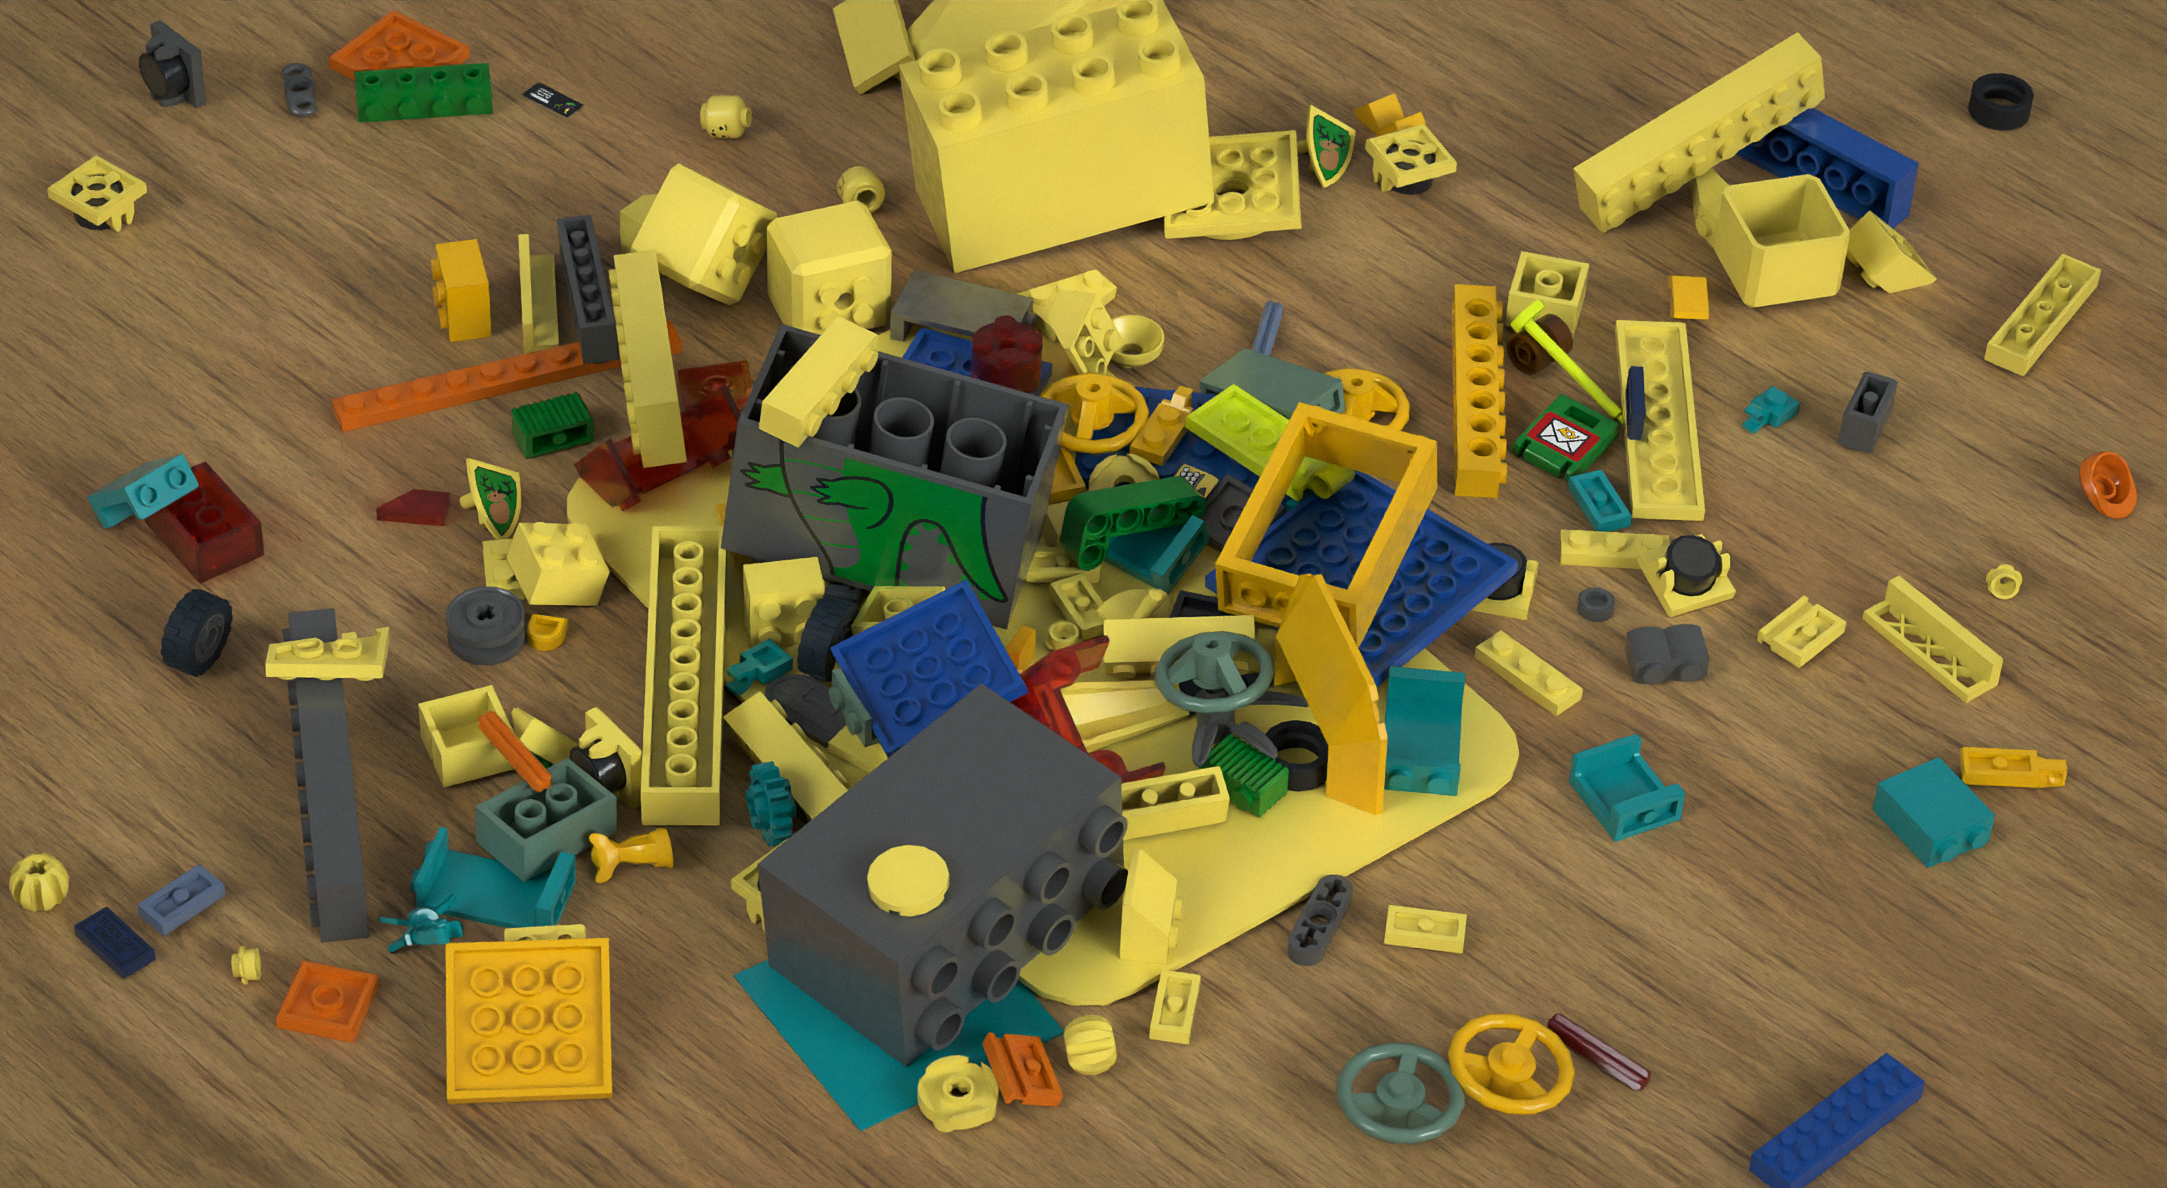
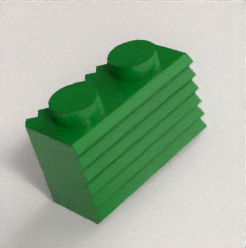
(552, 425)
(1249, 775)

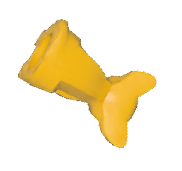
(638, 849)

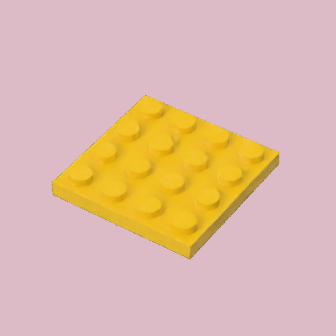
(528, 1021)

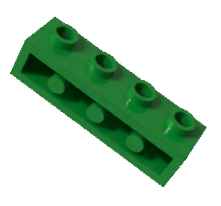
(423, 92)

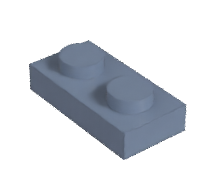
(181, 900)

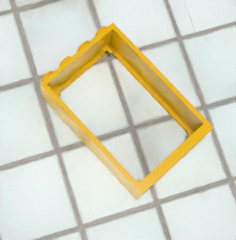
(1352, 444)

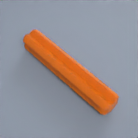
(515, 751)

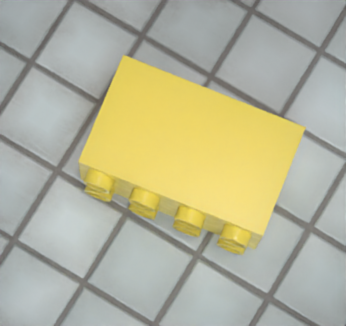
(1057, 132)

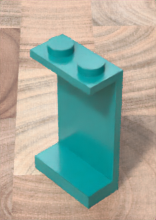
(1423, 730)
(489, 890)

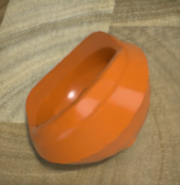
(2108, 484)

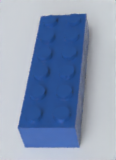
(1852, 167)

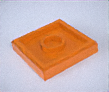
(327, 1001)

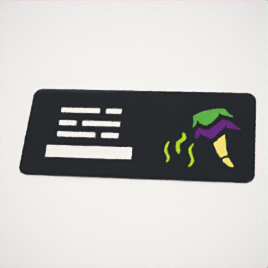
(552, 100)

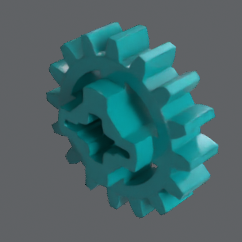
(770, 803)

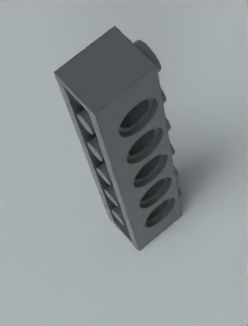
(587, 290)

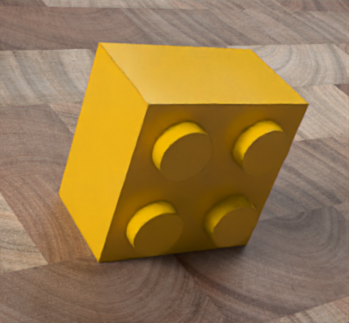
(461, 290)

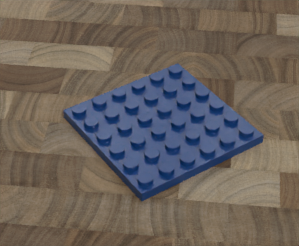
(1434, 586)

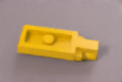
(1164, 428)
(2010, 768)

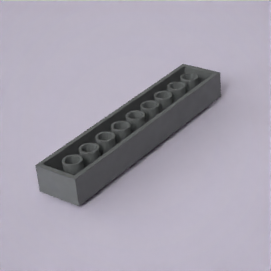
(328, 793)

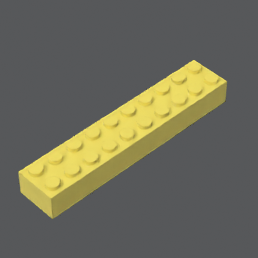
(684, 677)

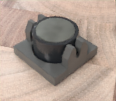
(172, 68)

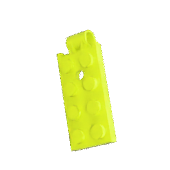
(1249, 435)

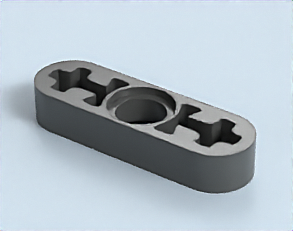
(1321, 934)

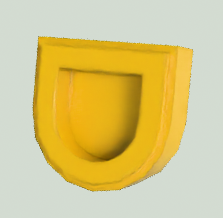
(546, 632)

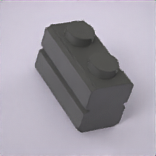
(1867, 412)

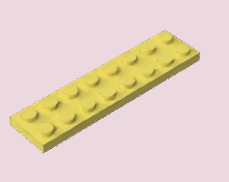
(1666, 460)

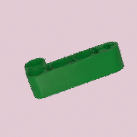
(1125, 510)

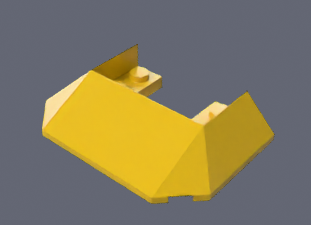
(1326, 663)

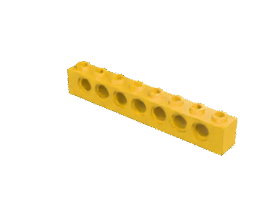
(1477, 393)

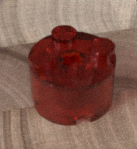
(1008, 354)

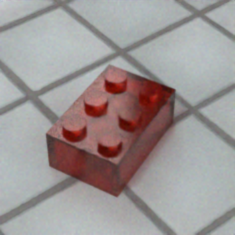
(209, 527)

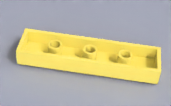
(2042, 315)

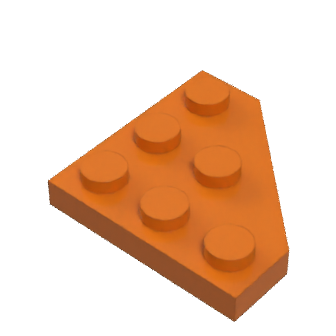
(397, 44)

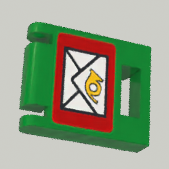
(1561, 441)

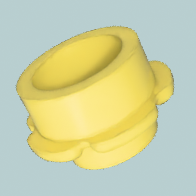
(2006, 589)
(1062, 635)
(246, 964)

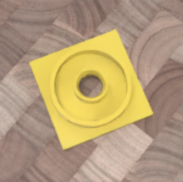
(1250, 163)

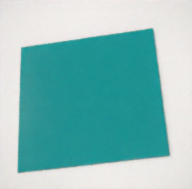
(859, 1073)

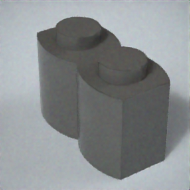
(1667, 654)

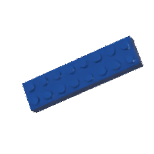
(1837, 1124)

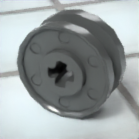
(486, 625)

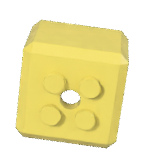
(705, 234)
(1781, 240)
(829, 267)

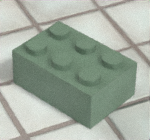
(532, 827)

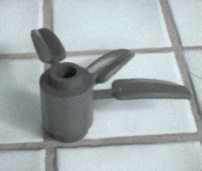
(1216, 726)

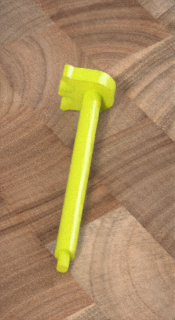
(1525, 321)

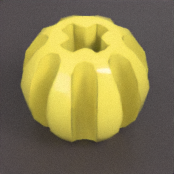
(39, 882)
(1090, 1044)

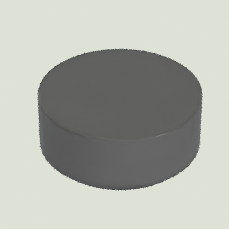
(1595, 604)

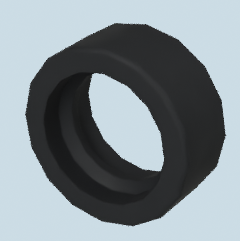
(2004, 87)
(1305, 736)

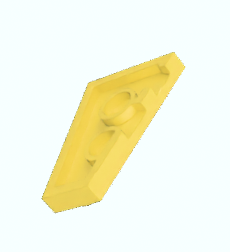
(1045, 295)

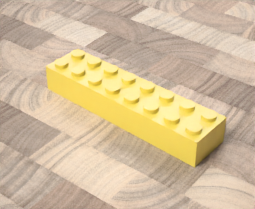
(1700, 133)
(646, 359)

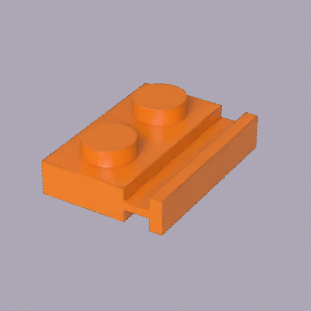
(1022, 1069)

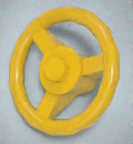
(1372, 392)
(1094, 403)
(1506, 1073)

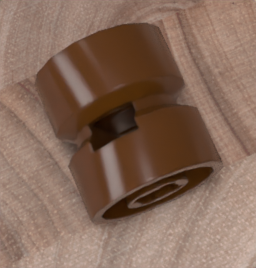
(1528, 354)

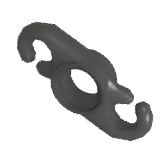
(300, 81)

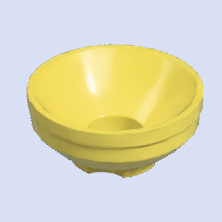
(1140, 335)

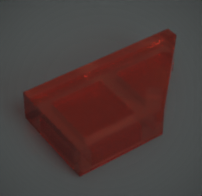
(416, 508)

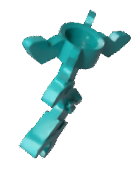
(425, 926)

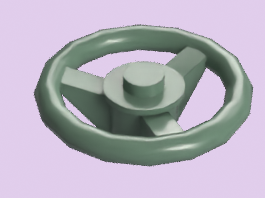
(1210, 665)
(1397, 1107)

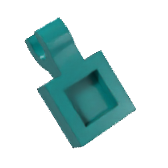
(1770, 407)
(760, 662)

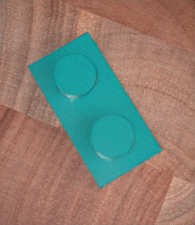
(1599, 501)

